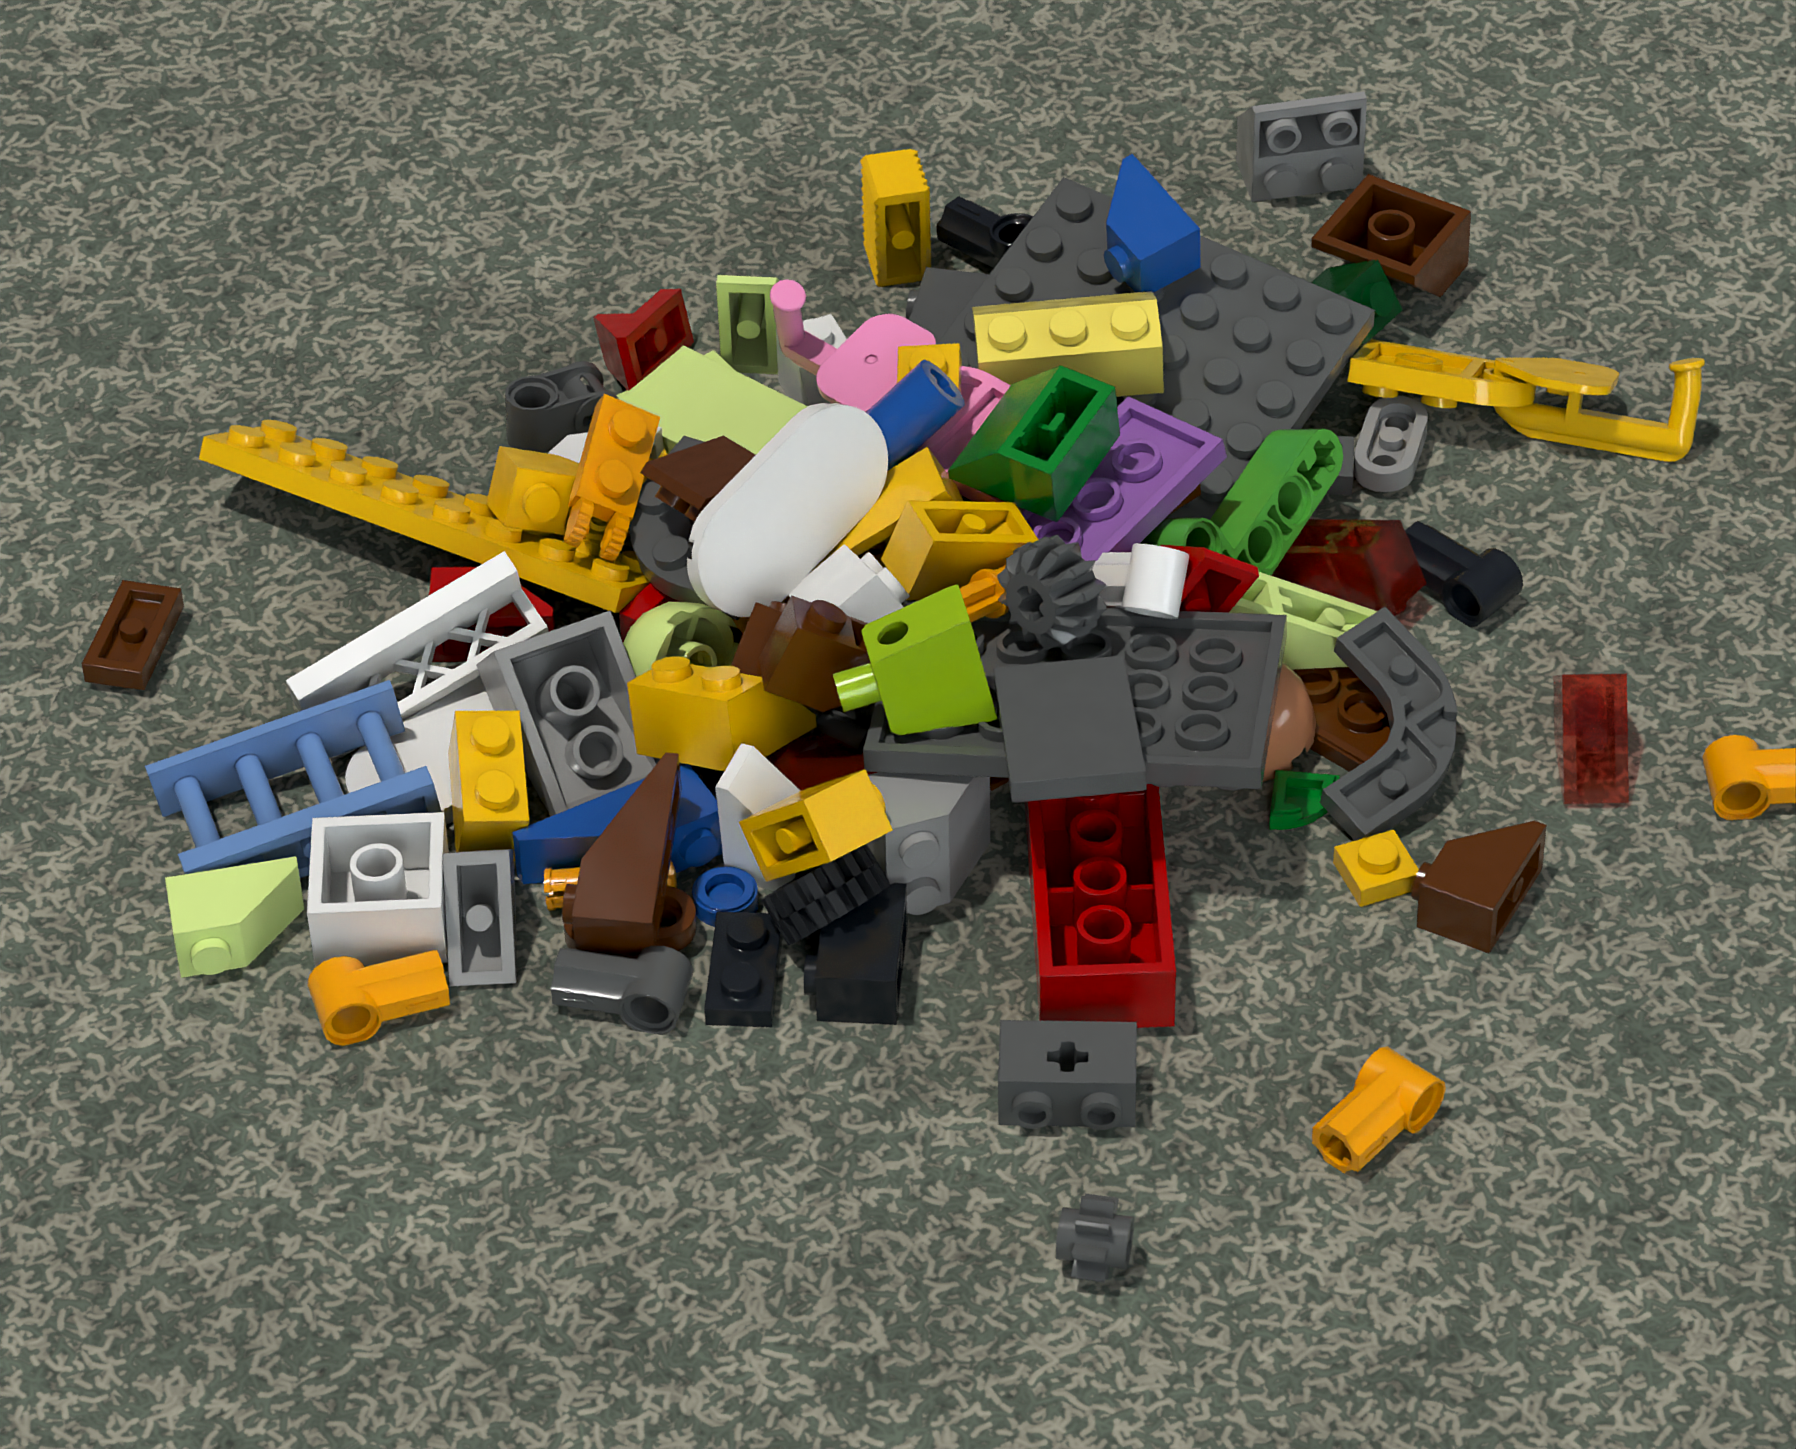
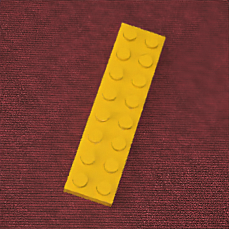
(421, 510)

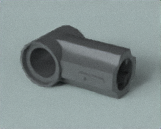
(641, 989)

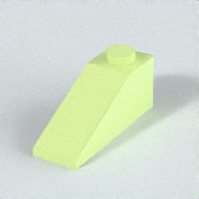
(1312, 619)

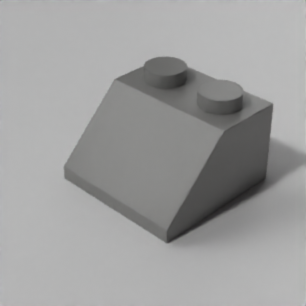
(935, 835)

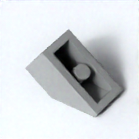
(480, 917)

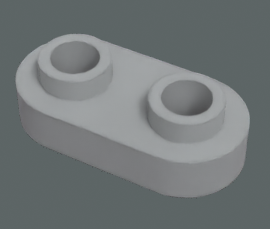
(1390, 444)

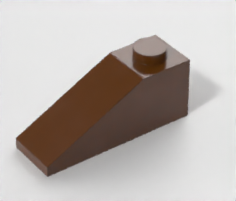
(627, 869)

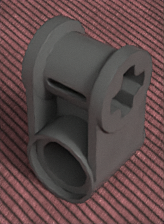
(552, 405)

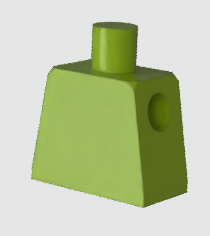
(921, 667)

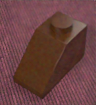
(1479, 883)

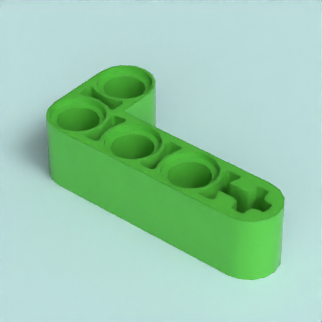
(1266, 502)

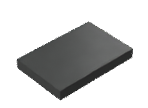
(1069, 729)

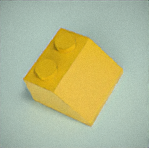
(709, 713)

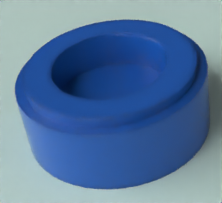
(724, 891)

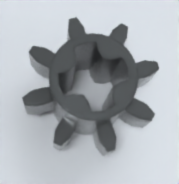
(1094, 1237)

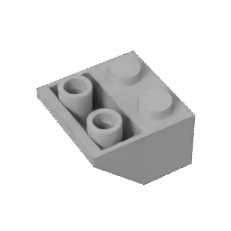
(1302, 146)

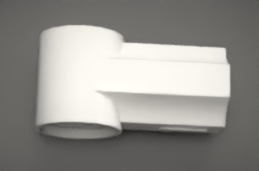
(1143, 580)

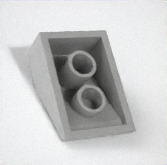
(570, 710)

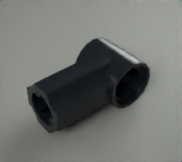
(979, 230)
(1468, 582)

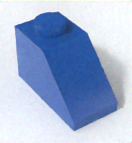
(1148, 232)

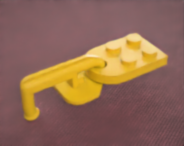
(1511, 389)

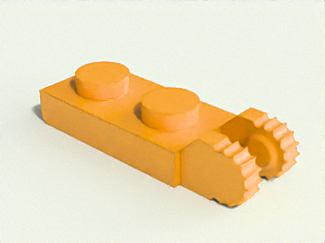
(610, 474)

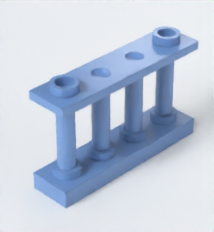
(278, 748)

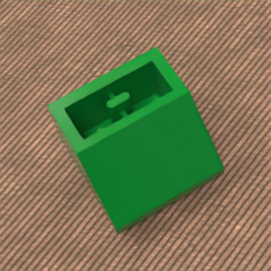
(1042, 441)

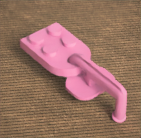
(867, 369)

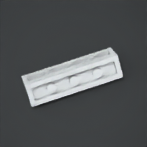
(417, 633)

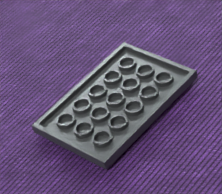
(1196, 686)

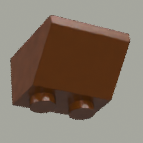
(1409, 233)

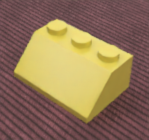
(1097, 336)

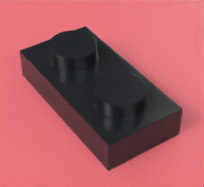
(743, 970)

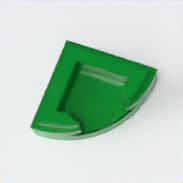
(1297, 797)

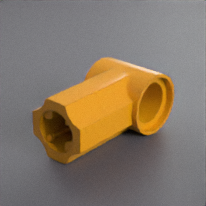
(1747, 778)
(358, 998)
(1385, 1100)

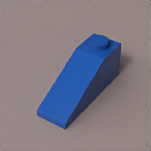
(567, 836)

